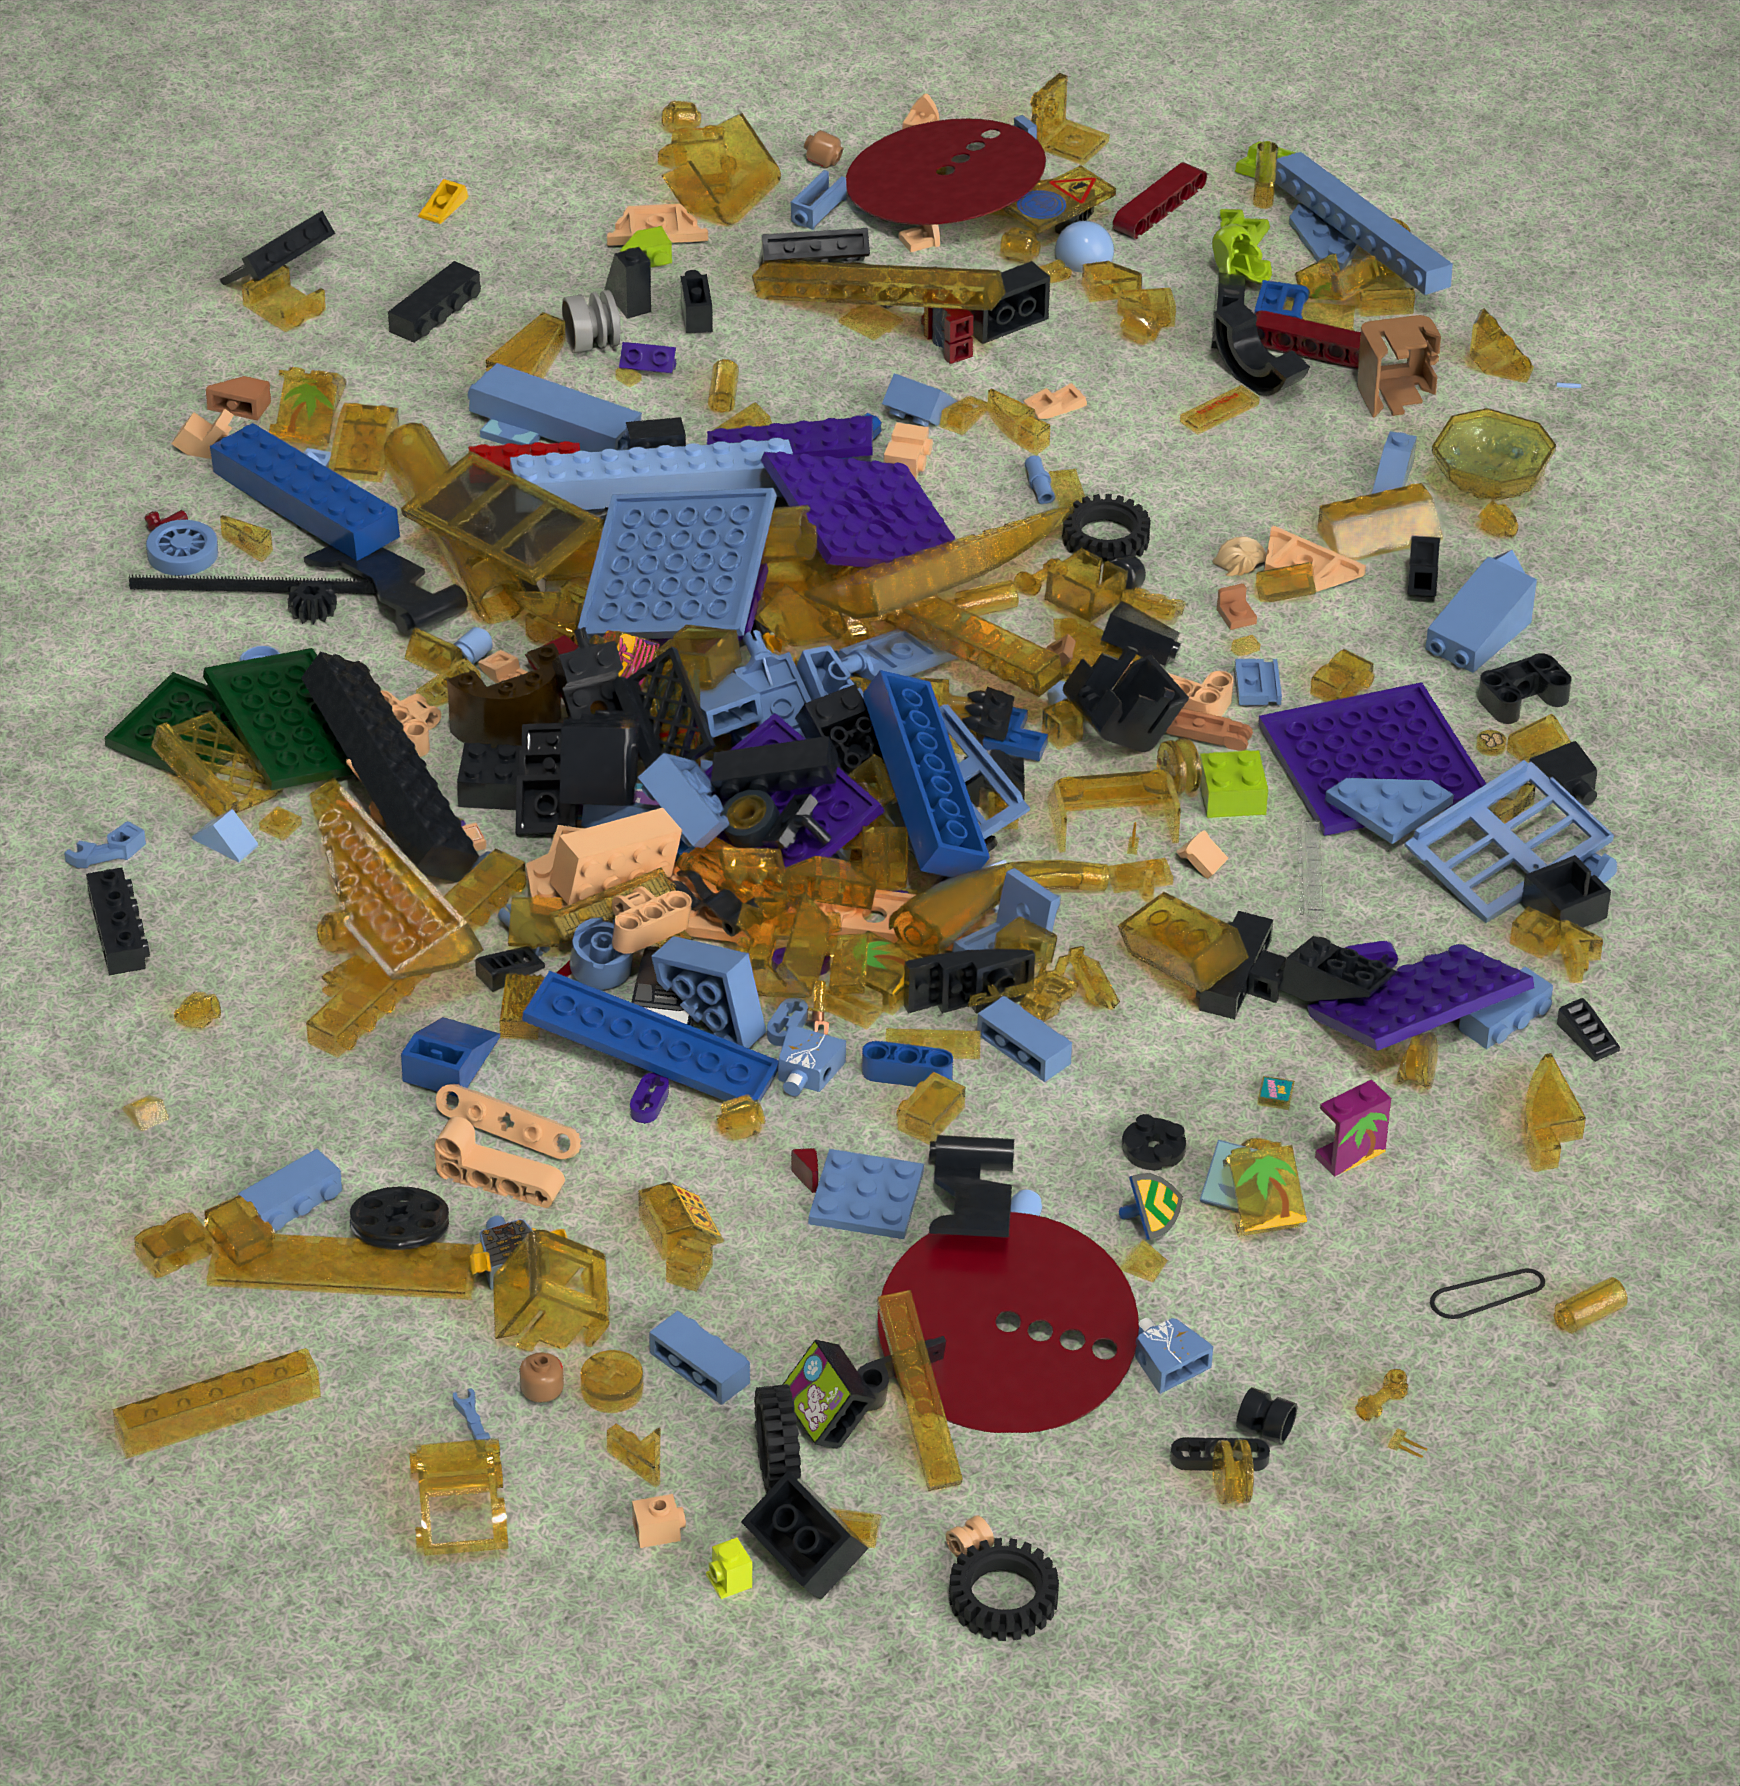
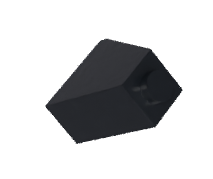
(630, 282)
(1140, 631)

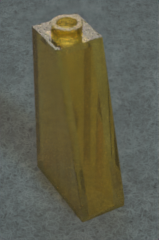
(533, 347)

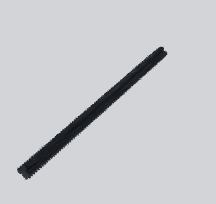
(243, 584)

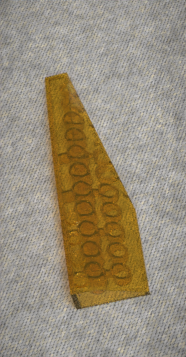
(933, 570)
(385, 896)

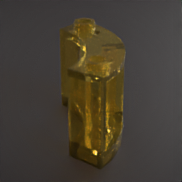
(460, 1470)

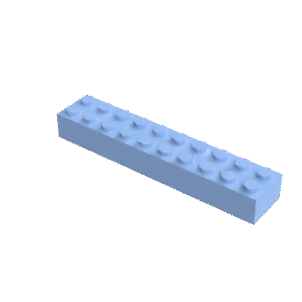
(593, 477)

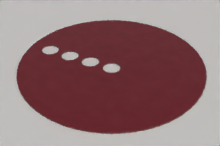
(900, 180)
(1040, 1274)

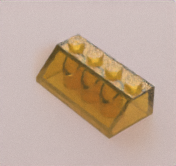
(1378, 521)

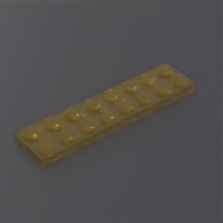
(350, 1268)

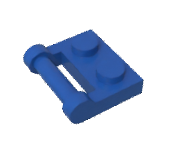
(1274, 296)

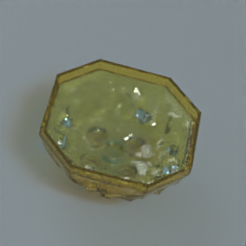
(1493, 453)

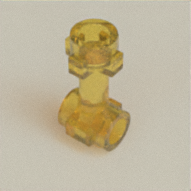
(1032, 583)
(1394, 1388)

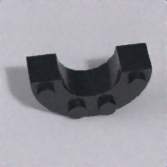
(1248, 358)

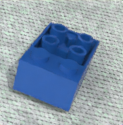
(446, 1054)

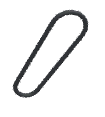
(1490, 1305)

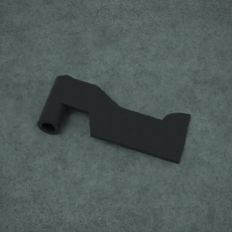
(395, 586)
(980, 1204)

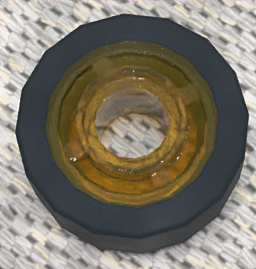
(750, 818)

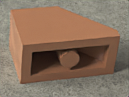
(240, 396)

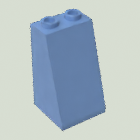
(1483, 615)

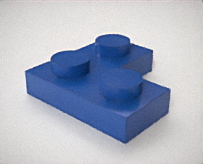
(1019, 741)

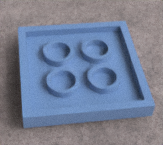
(866, 1194)

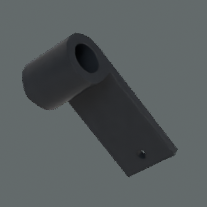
(877, 1373)

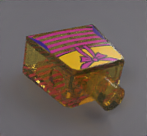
(632, 649)

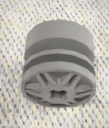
(591, 321)

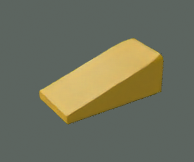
(444, 201)

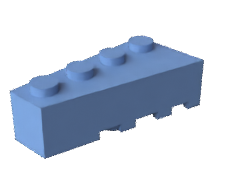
(823, 672)

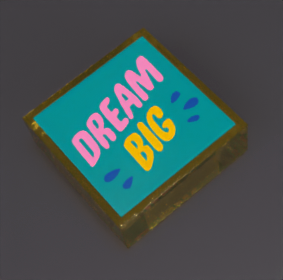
(1276, 1092)

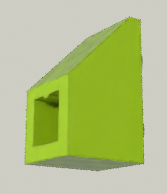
(654, 244)

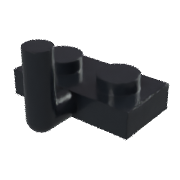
(794, 816)

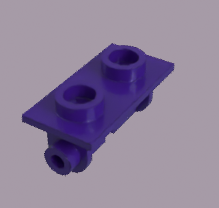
(648, 357)

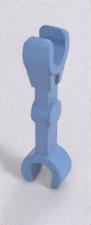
(467, 1409)

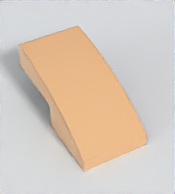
(1057, 403)
(501, 666)

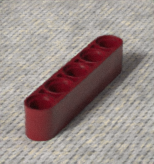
(1159, 199)
(1308, 338)

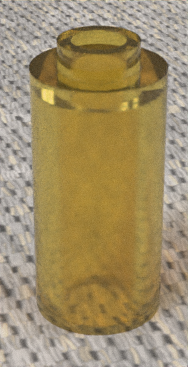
(723, 386)
(988, 598)
(1590, 1305)

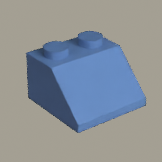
(916, 400)

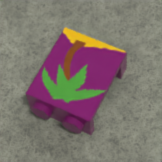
(1360, 1127)

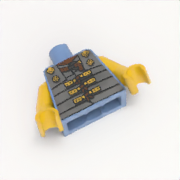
(498, 1243)

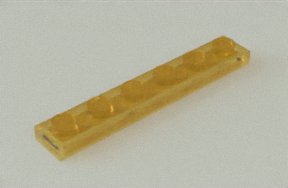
(919, 1390)

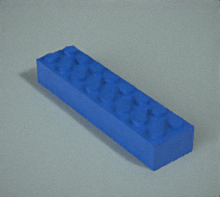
(305, 491)
(925, 775)

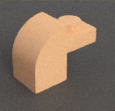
(198, 434)

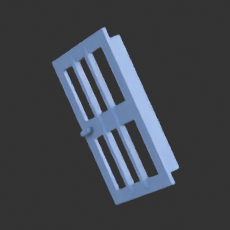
(977, 762)
(1476, 809)

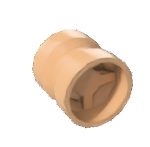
(971, 1534)

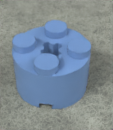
(594, 959)

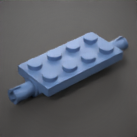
(892, 652)
(775, 680)

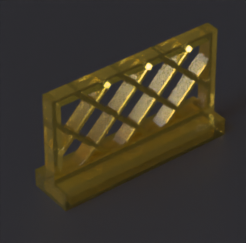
(199, 773)

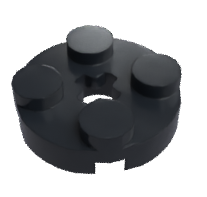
(1146, 1129)

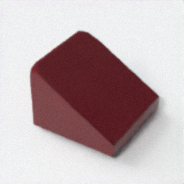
(805, 1167)

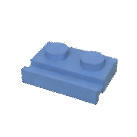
(1257, 682)

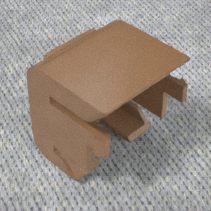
(1410, 339)

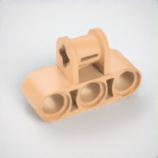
(413, 718)
(648, 919)

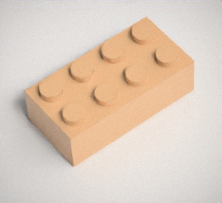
(614, 853)

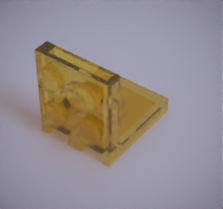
(1057, 132)

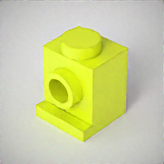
(730, 1568)

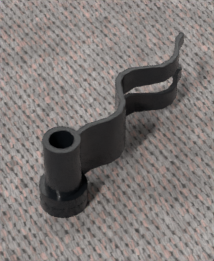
(723, 904)

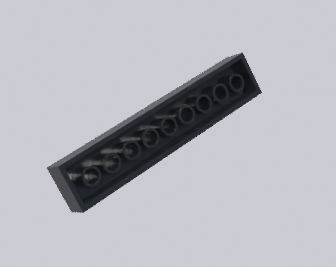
(390, 767)

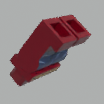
(949, 331)

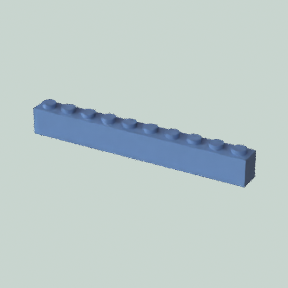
(1364, 223)

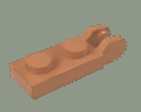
(1211, 729)

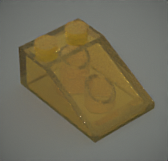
(360, 441)

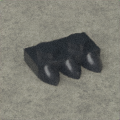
(989, 712)

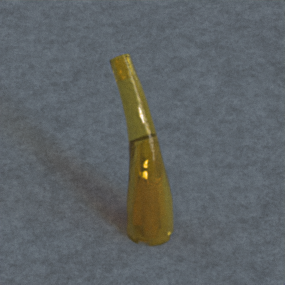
(950, 908)

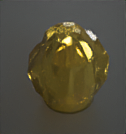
(1498, 520)
(198, 1010)

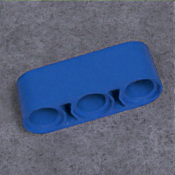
(904, 1063)

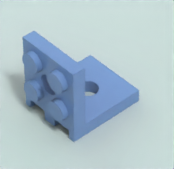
(1016, 893)

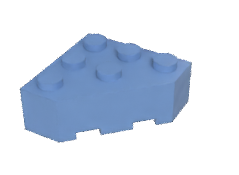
(686, 796)
(714, 987)

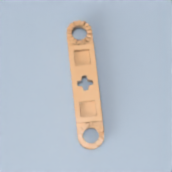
(528, 1129)

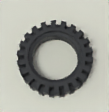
(1111, 510)
(776, 1433)
(1009, 1558)

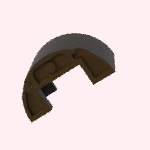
(497, 711)

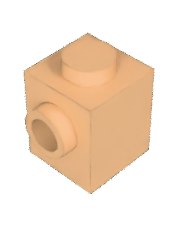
(657, 1520)

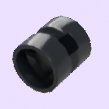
(1271, 1417)

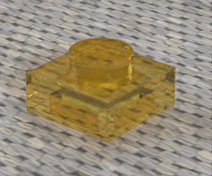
(280, 823)

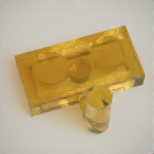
(1140, 876)

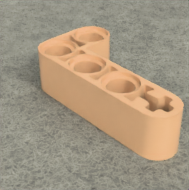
(1209, 697)
(492, 1169)

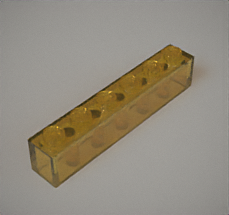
(216, 1403)

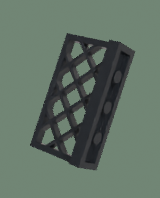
(816, 246)
(283, 249)
(633, 700)

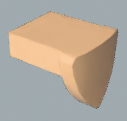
(922, 111)
(920, 237)
(1203, 854)

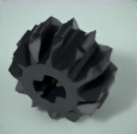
(312, 601)

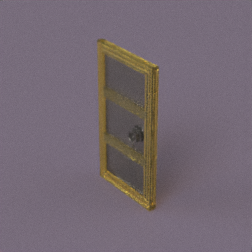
(502, 517)

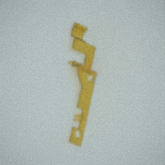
(1063, 961)

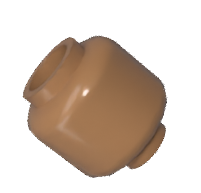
(823, 149)
(541, 1377)

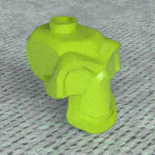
(1238, 254)

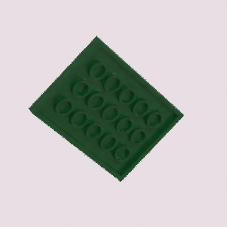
(278, 718)

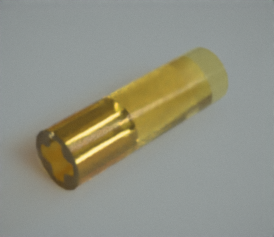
(1265, 174)

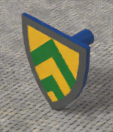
(1156, 1204)

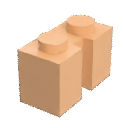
(909, 446)

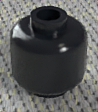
(1135, 568)

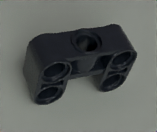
(1506, 686)

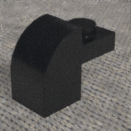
(1423, 565)

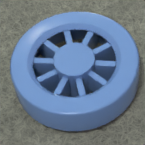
(182, 547)

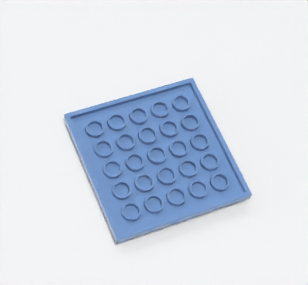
(677, 561)

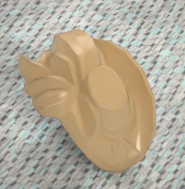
(1240, 555)

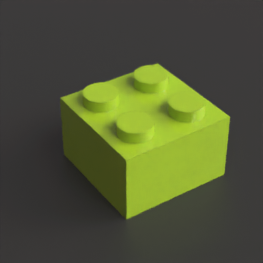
(1233, 784)

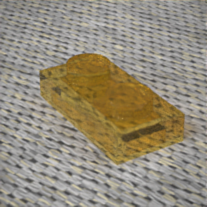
(1095, 982)

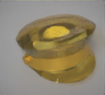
(1420, 1061)

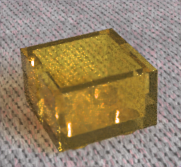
(1076, 586)
(713, 647)

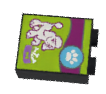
(828, 1394)

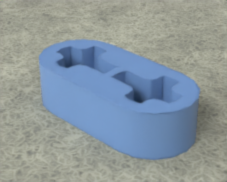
(782, 1019)

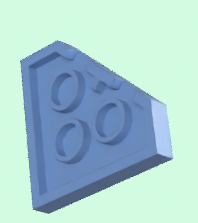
(1321, 236)
(1389, 805)

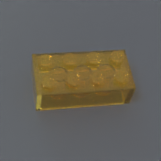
(1183, 941)

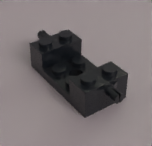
(588, 675)

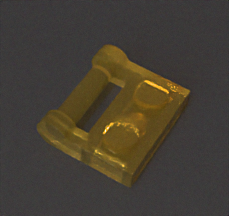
(706, 862)

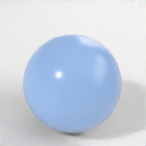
(1083, 244)

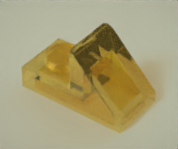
(1577, 949)
(639, 1456)

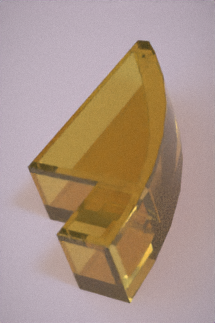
(1550, 1115)

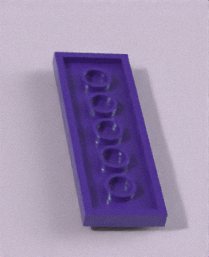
(816, 438)

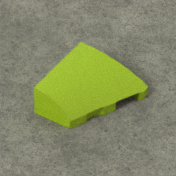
(1256, 227)

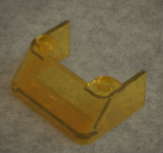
(752, 177)
(791, 615)
(1113, 791)

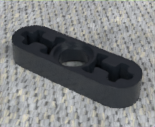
(1195, 1462)

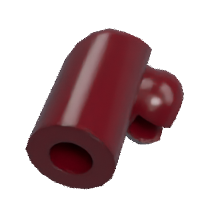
(153, 519)

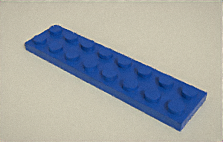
(649, 1039)

